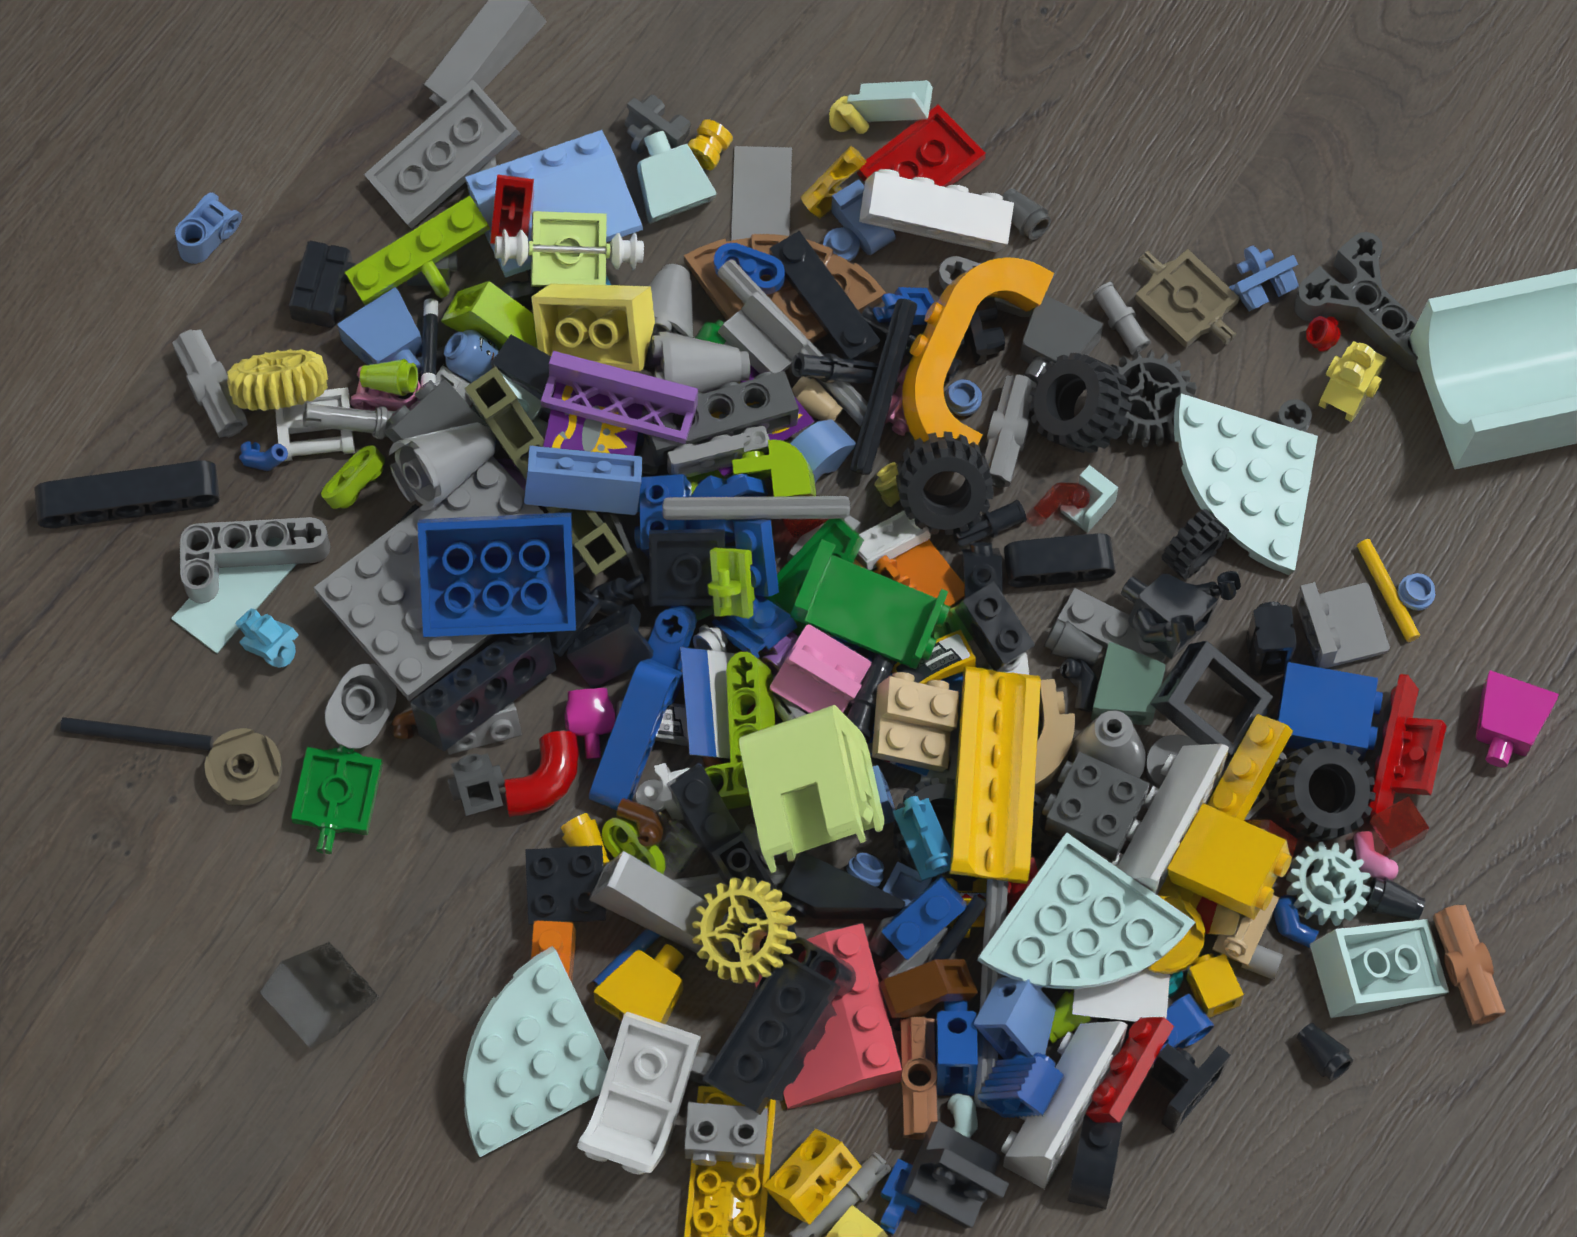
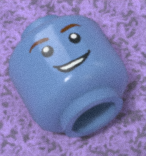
(470, 354)

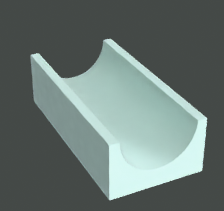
(1502, 367)

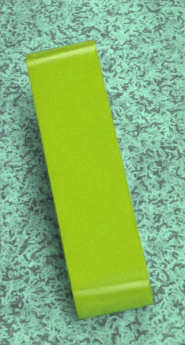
(746, 684)

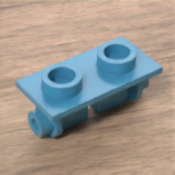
(923, 837)

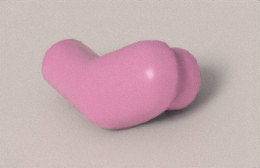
(1374, 862)

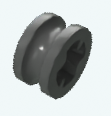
(1300, 409)

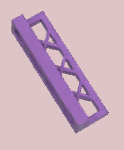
(624, 385)

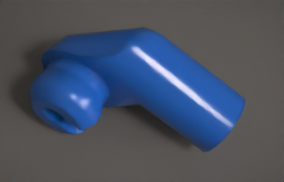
(266, 461)
(1289, 923)

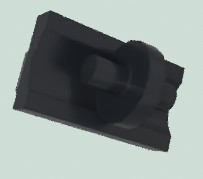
(984, 341)

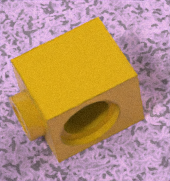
(1214, 984)

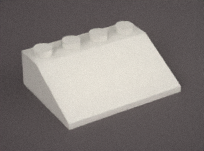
(1170, 812)
(1044, 1139)

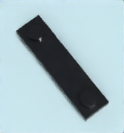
(825, 297)

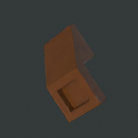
(924, 986)

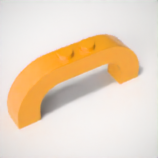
(948, 319)

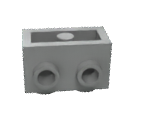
(725, 1134)

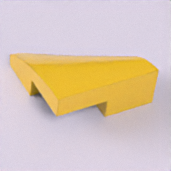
(819, 195)

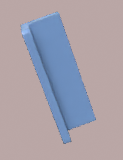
(583, 480)

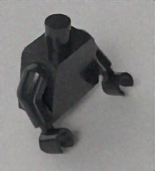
(1174, 611)

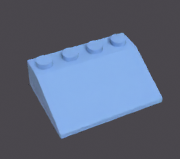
(567, 178)

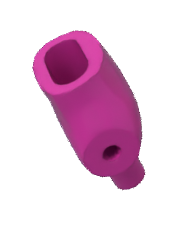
(590, 715)

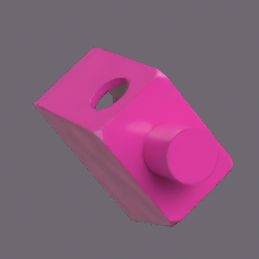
(1511, 716)

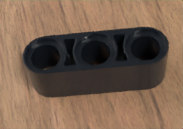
(1059, 560)

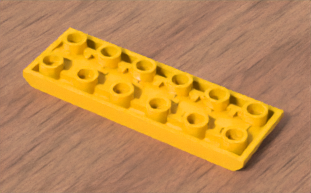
(995, 775)
(724, 1197)

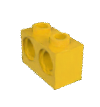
(812, 1176)

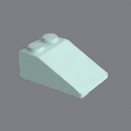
(1378, 967)

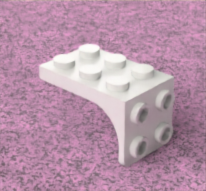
(640, 1094)

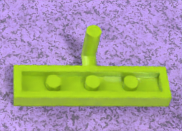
(419, 252)

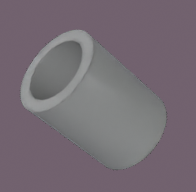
(1264, 962)

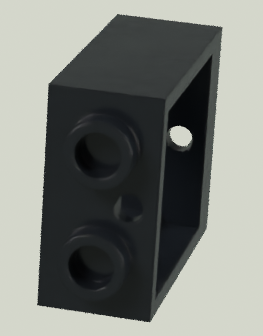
(525, 367)
(1183, 678)

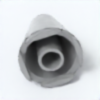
(440, 461)
(1112, 741)

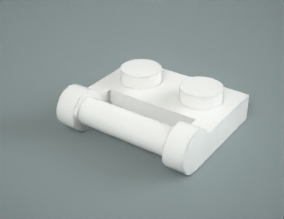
(291, 421)

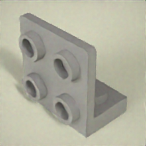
(1341, 624)

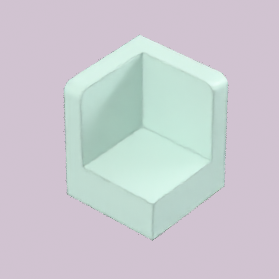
(1102, 497)

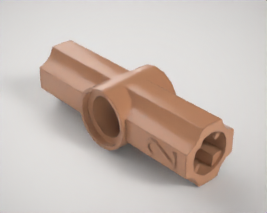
(1469, 964)
(916, 1055)

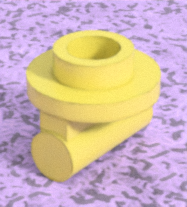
(845, 116)
(887, 484)

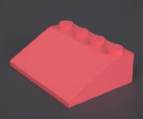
(858, 1041)

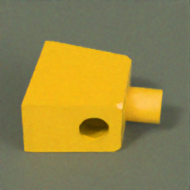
(643, 986)

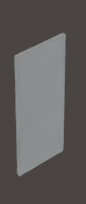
(761, 191)

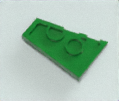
(794, 572)

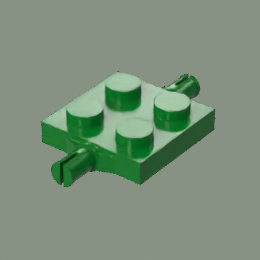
(336, 793)

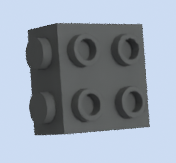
(1095, 805)

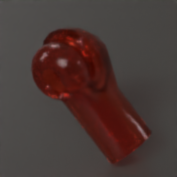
(1062, 494)

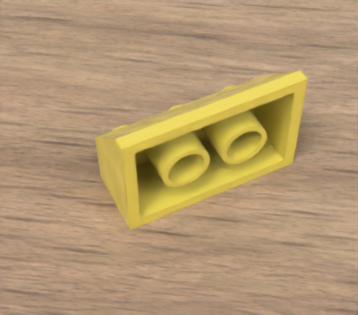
(595, 322)

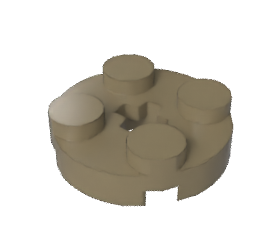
(224, 757)

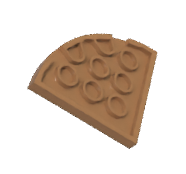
(852, 278)

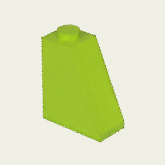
(491, 314)

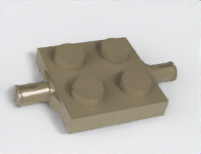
(1186, 298)

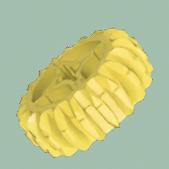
(277, 380)
(752, 958)

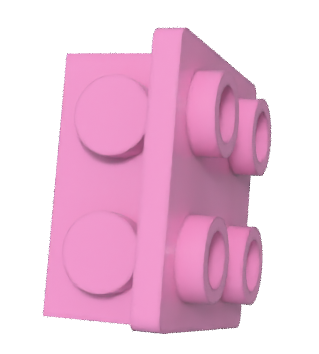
(820, 672)

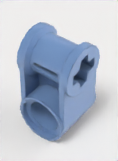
(208, 222)

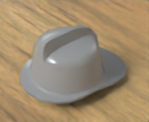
(360, 706)

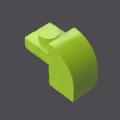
(784, 464)

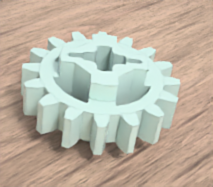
(1328, 884)

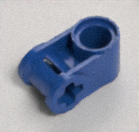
(667, 641)
(1188, 1021)

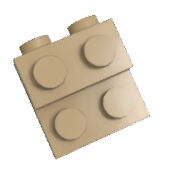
(914, 721)

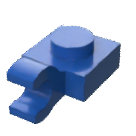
(920, 296)
(898, 1202)

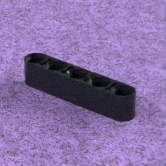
(126, 494)

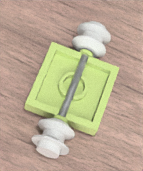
(568, 248)

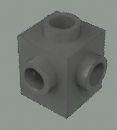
(476, 783)

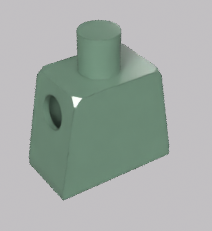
(1128, 684)

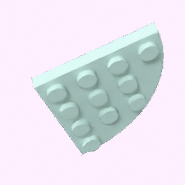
(1247, 476)
(1083, 924)
(530, 1056)

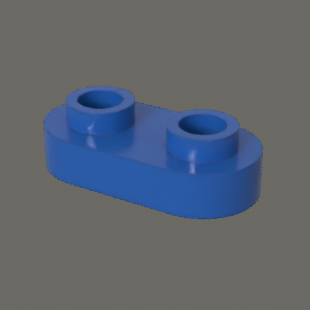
(753, 264)

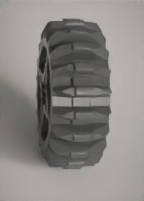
(1173, 385)

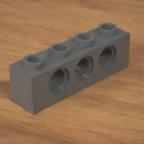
(767, 388)

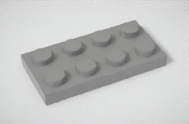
(442, 153)

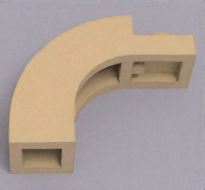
(1056, 735)

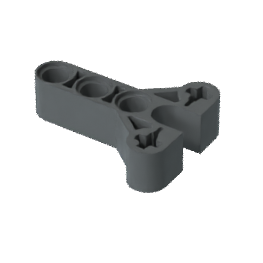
(1341, 301)

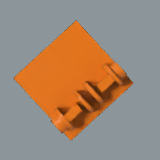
(923, 570)

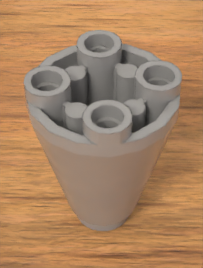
(672, 302)
(697, 361)

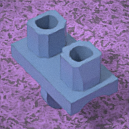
(1280, 275)

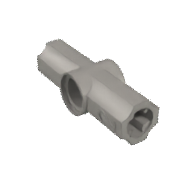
(209, 383)
(1009, 429)

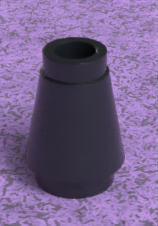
(1394, 900)
(1325, 1052)

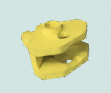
(1353, 379)

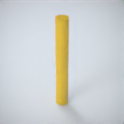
(1388, 590)

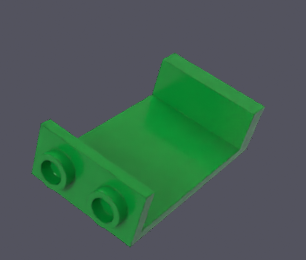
(869, 608)

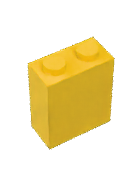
(1229, 861)

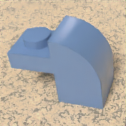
(824, 446)

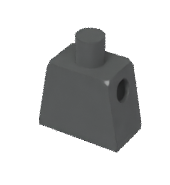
(1054, 332)

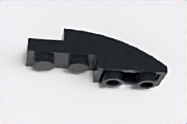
(717, 830)

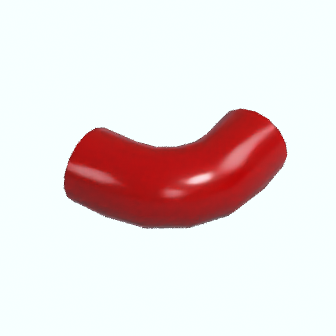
(550, 780)

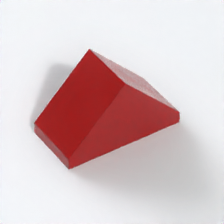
(512, 206)

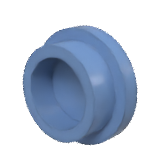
(843, 242)
(963, 397)
(1416, 591)
(866, 868)

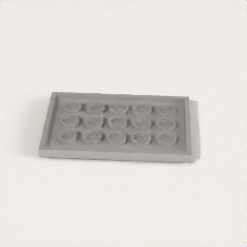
(380, 587)

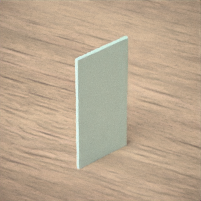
(238, 592)

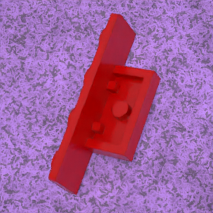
(1408, 751)

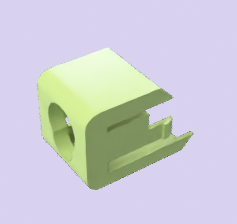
(810, 783)

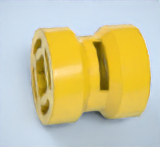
(709, 143)

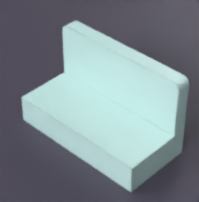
(893, 101)

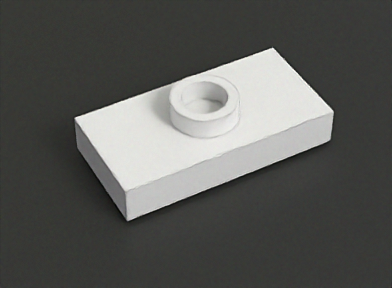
(890, 539)

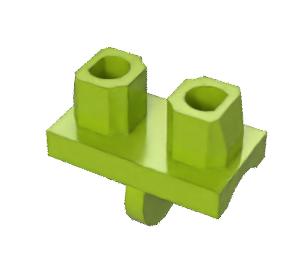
(731, 582)

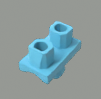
(267, 638)

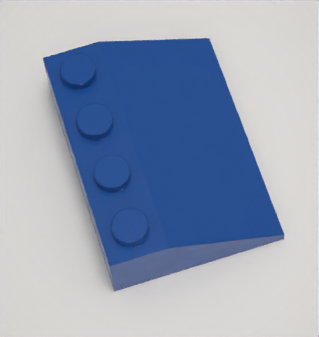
(497, 574)

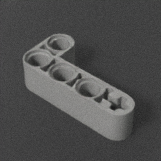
(252, 553)

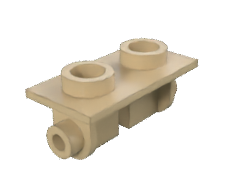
(1247, 936)

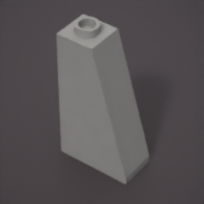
(485, 47)
(651, 900)

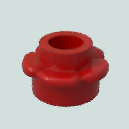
(1323, 333)

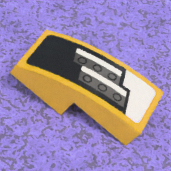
(947, 658)

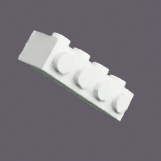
(936, 210)

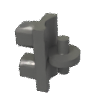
(646, 119)

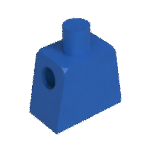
(956, 1050)

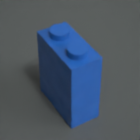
(1329, 707)

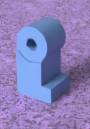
(847, 208)

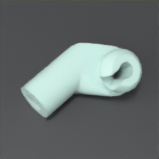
(964, 1114)

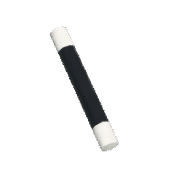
(429, 343)

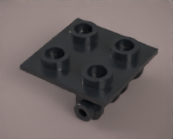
(562, 884)

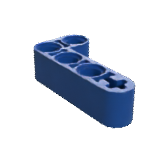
(634, 732)

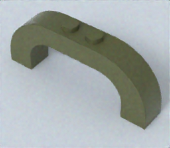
(516, 433)

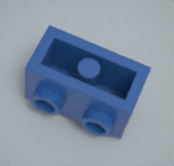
(650, 503)

